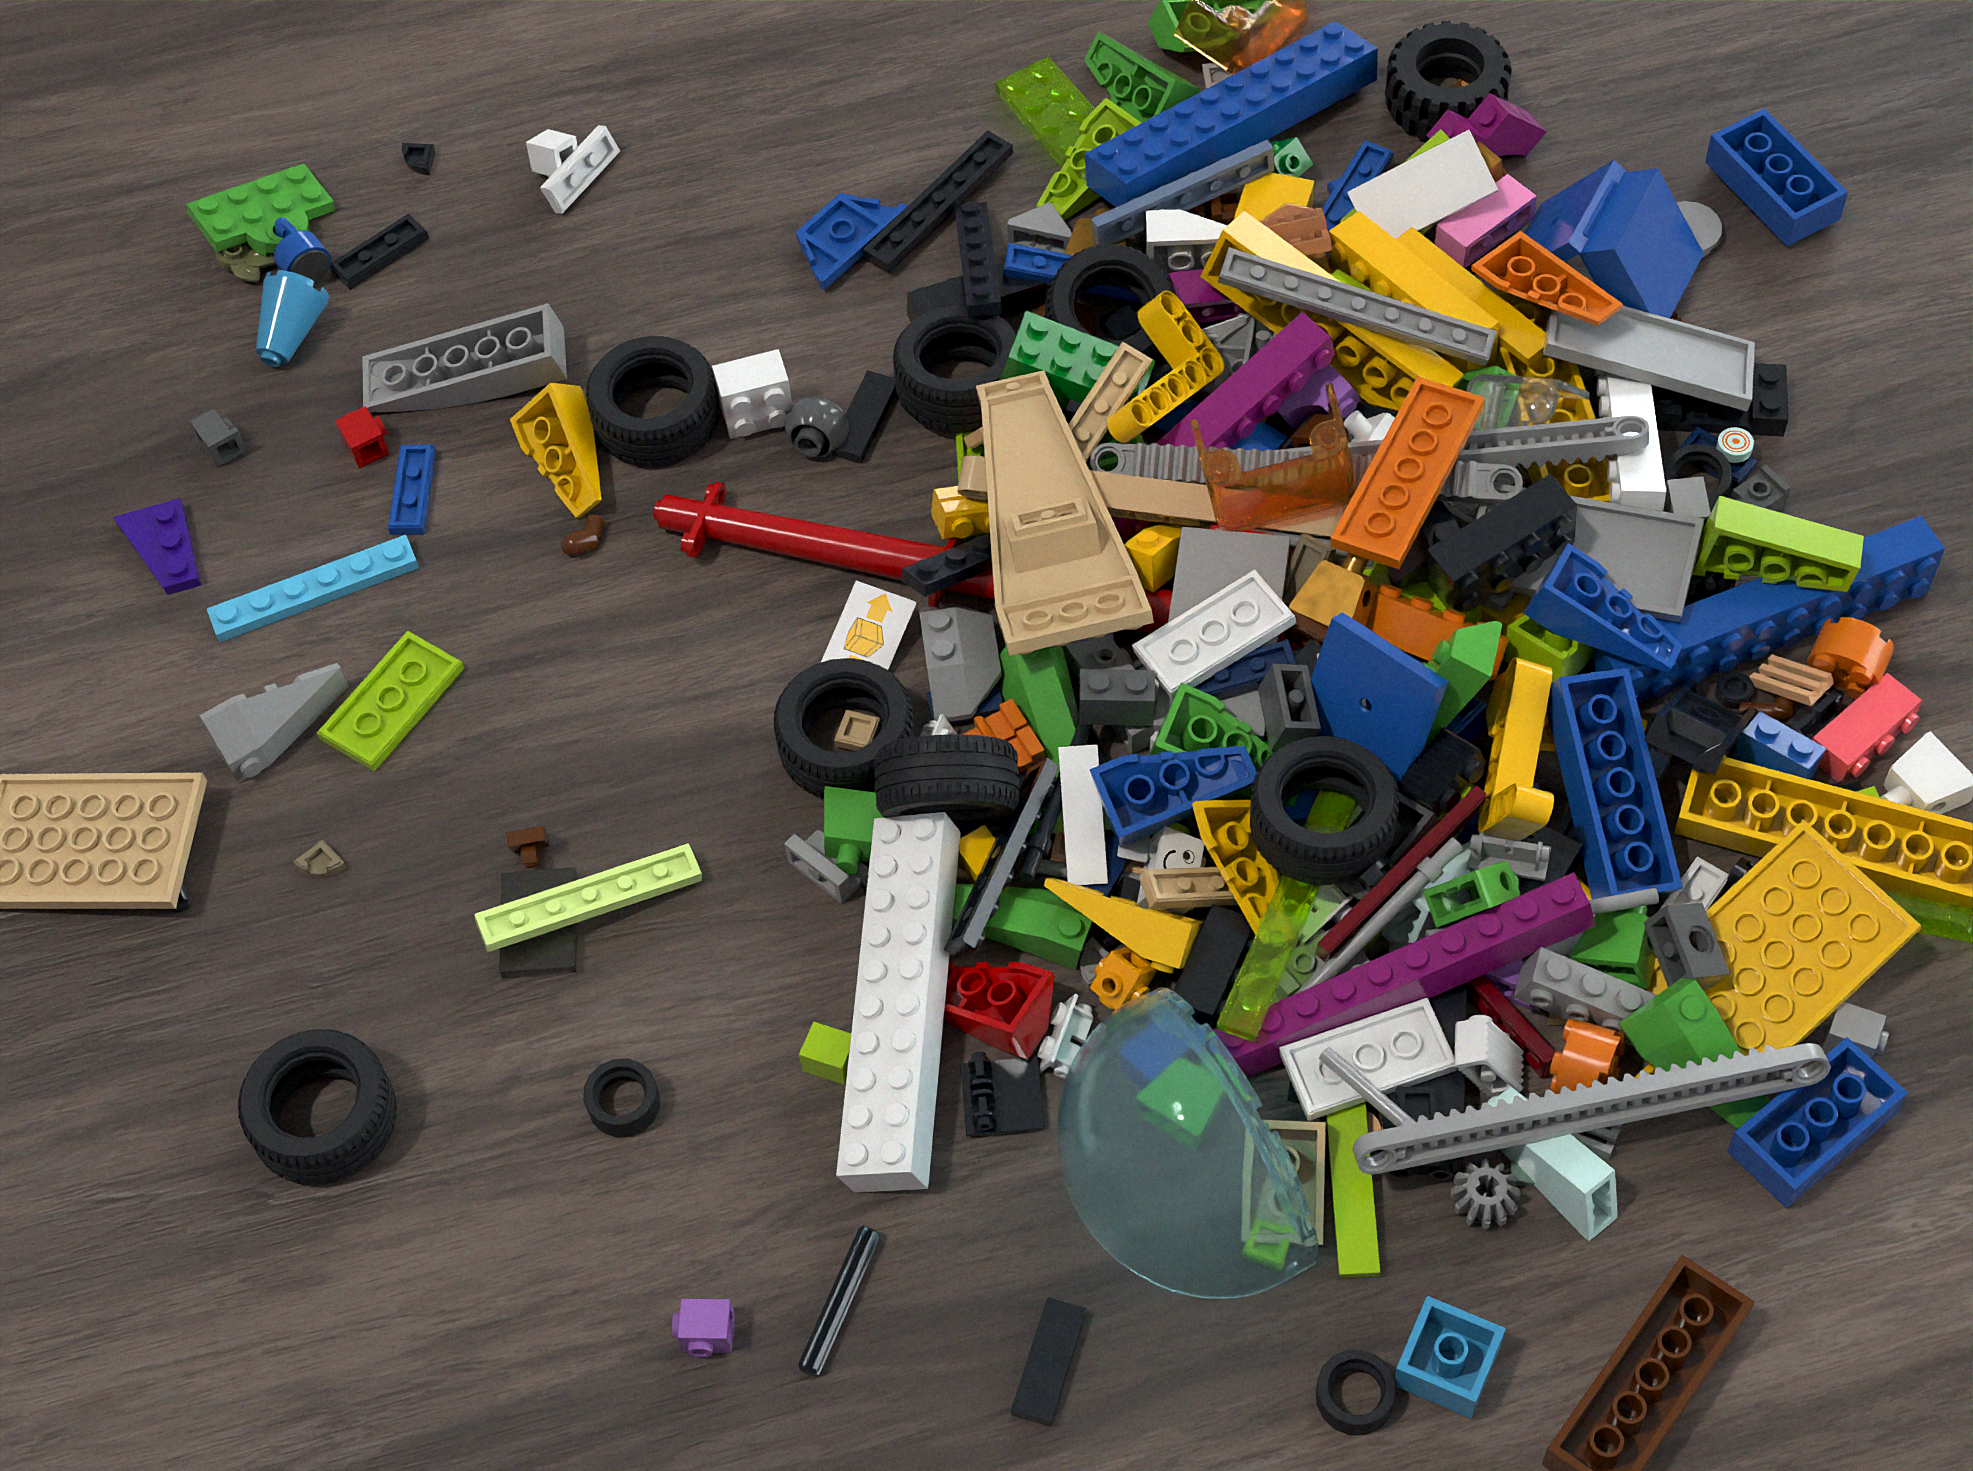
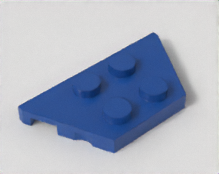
(840, 232)

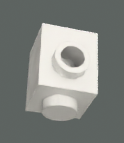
(549, 151)

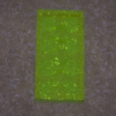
(1046, 105)

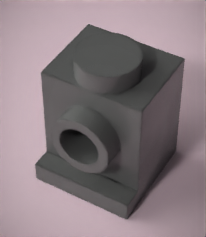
(218, 437)
(1763, 490)

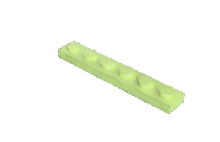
(588, 897)

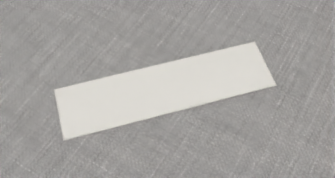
(1082, 816)

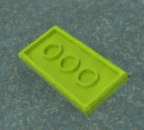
(390, 701)

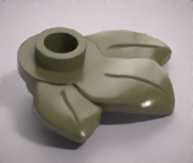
(244, 261)

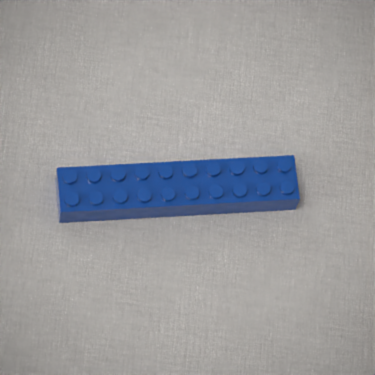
(1233, 114)
(1767, 616)

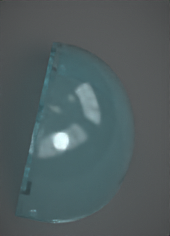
(1175, 1158)

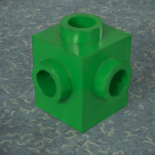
(1290, 158)

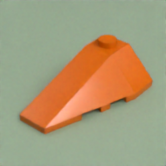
(1541, 277)

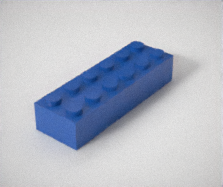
(1611, 784)

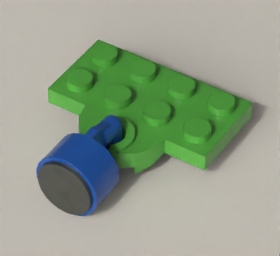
(271, 218)

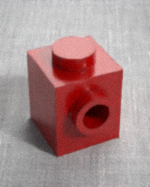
(363, 436)

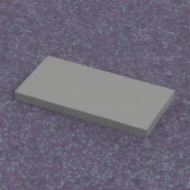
(1658, 354)
(1639, 547)
(1205, 565)

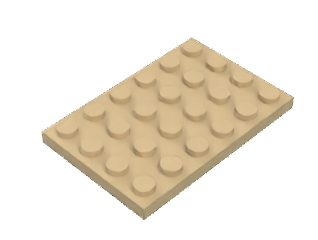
(96, 839)

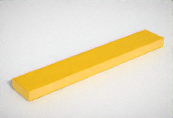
(1515, 330)

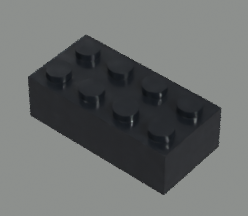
(1502, 545)

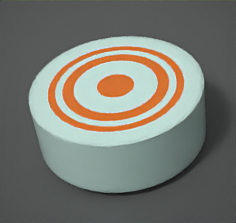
(1735, 444)

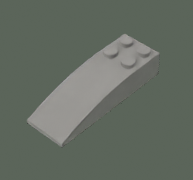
(468, 364)

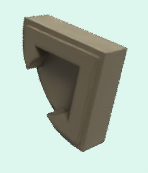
(320, 862)

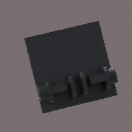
(1001, 1095)

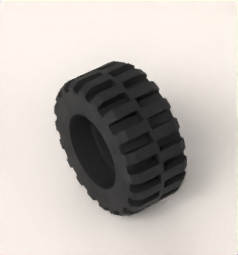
(1443, 52)

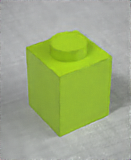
(826, 1053)

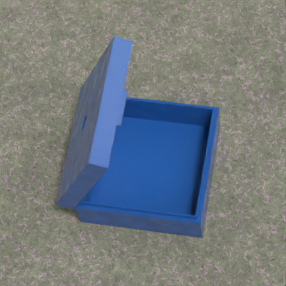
(1625, 234)
(1398, 695)

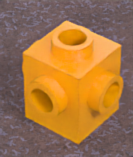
(1122, 977)

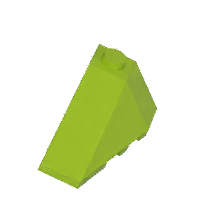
(1069, 186)

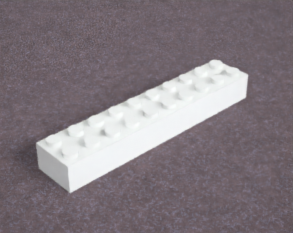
(899, 1005)

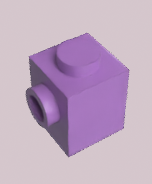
(704, 1326)

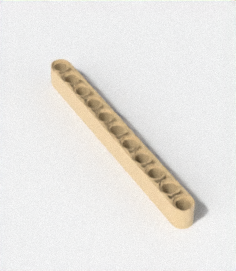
(1157, 501)

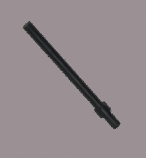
(1040, 842)

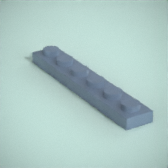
(1185, 192)

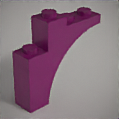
(1497, 125)

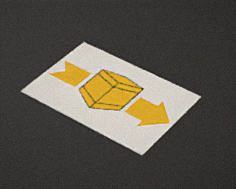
(870, 626)

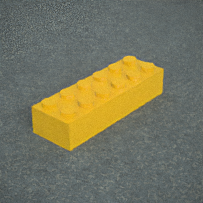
(1393, 271)

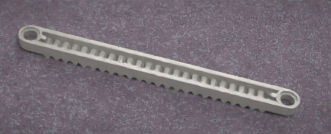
(1541, 442)
(1181, 463)
(1590, 1107)

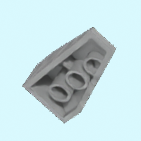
(260, 728)

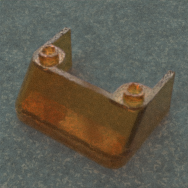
(1239, 37)
(1283, 488)

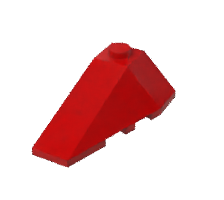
(1000, 1004)

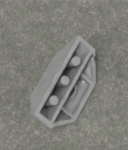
(1238, 346)
(959, 658)

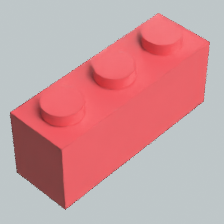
(1867, 728)

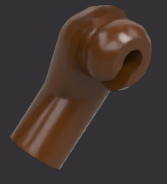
(586, 539)
(1780, 710)

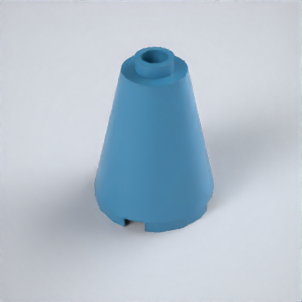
(286, 315)

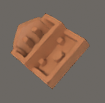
(1302, 229)

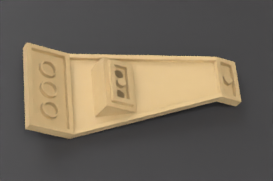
(1051, 535)

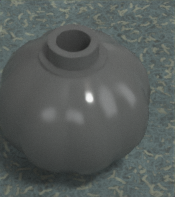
(812, 423)

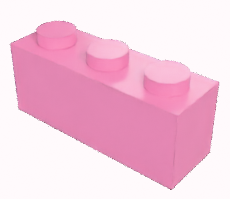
(1486, 223)

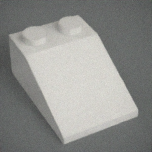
(1180, 239)

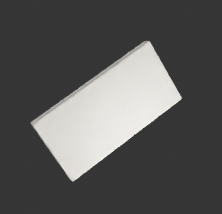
(1426, 187)
(1214, 633)
(1387, 1049)

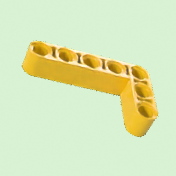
(1187, 352)
(1511, 804)

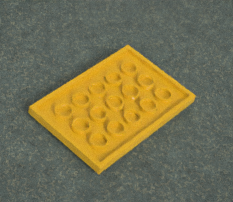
(1797, 941)

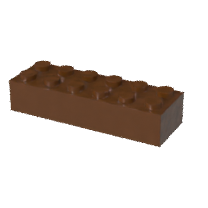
(1652, 1374)

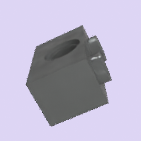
(1686, 945)

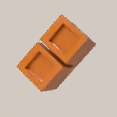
(1011, 726)

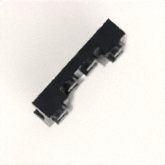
(1764, 417)
(1697, 729)

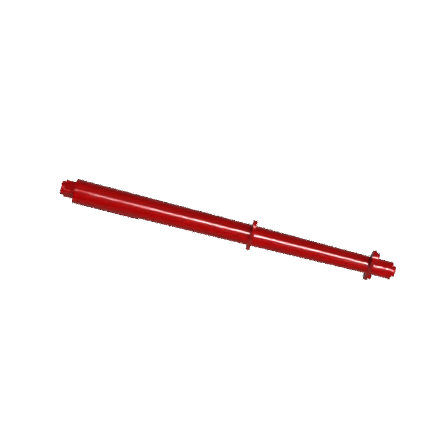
(832, 545)

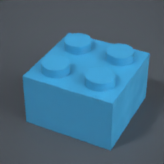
(1449, 1356)

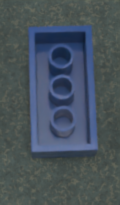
(1776, 177)
(1816, 1125)

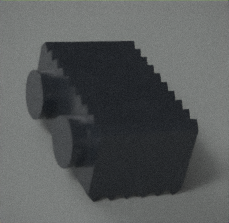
(1442, 772)

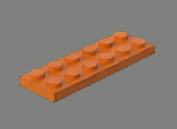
(1407, 472)

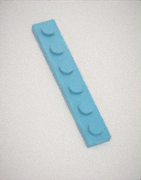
(312, 588)

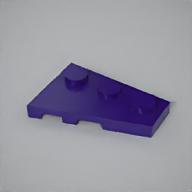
(164, 544)

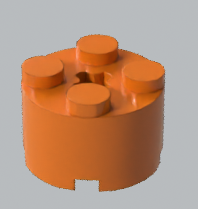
(1851, 654)
(1586, 1055)

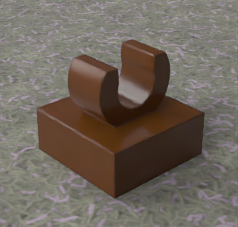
(527, 842)

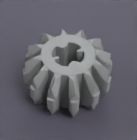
(1483, 1207)

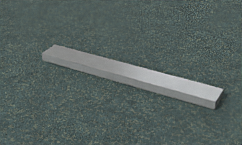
(1357, 306)

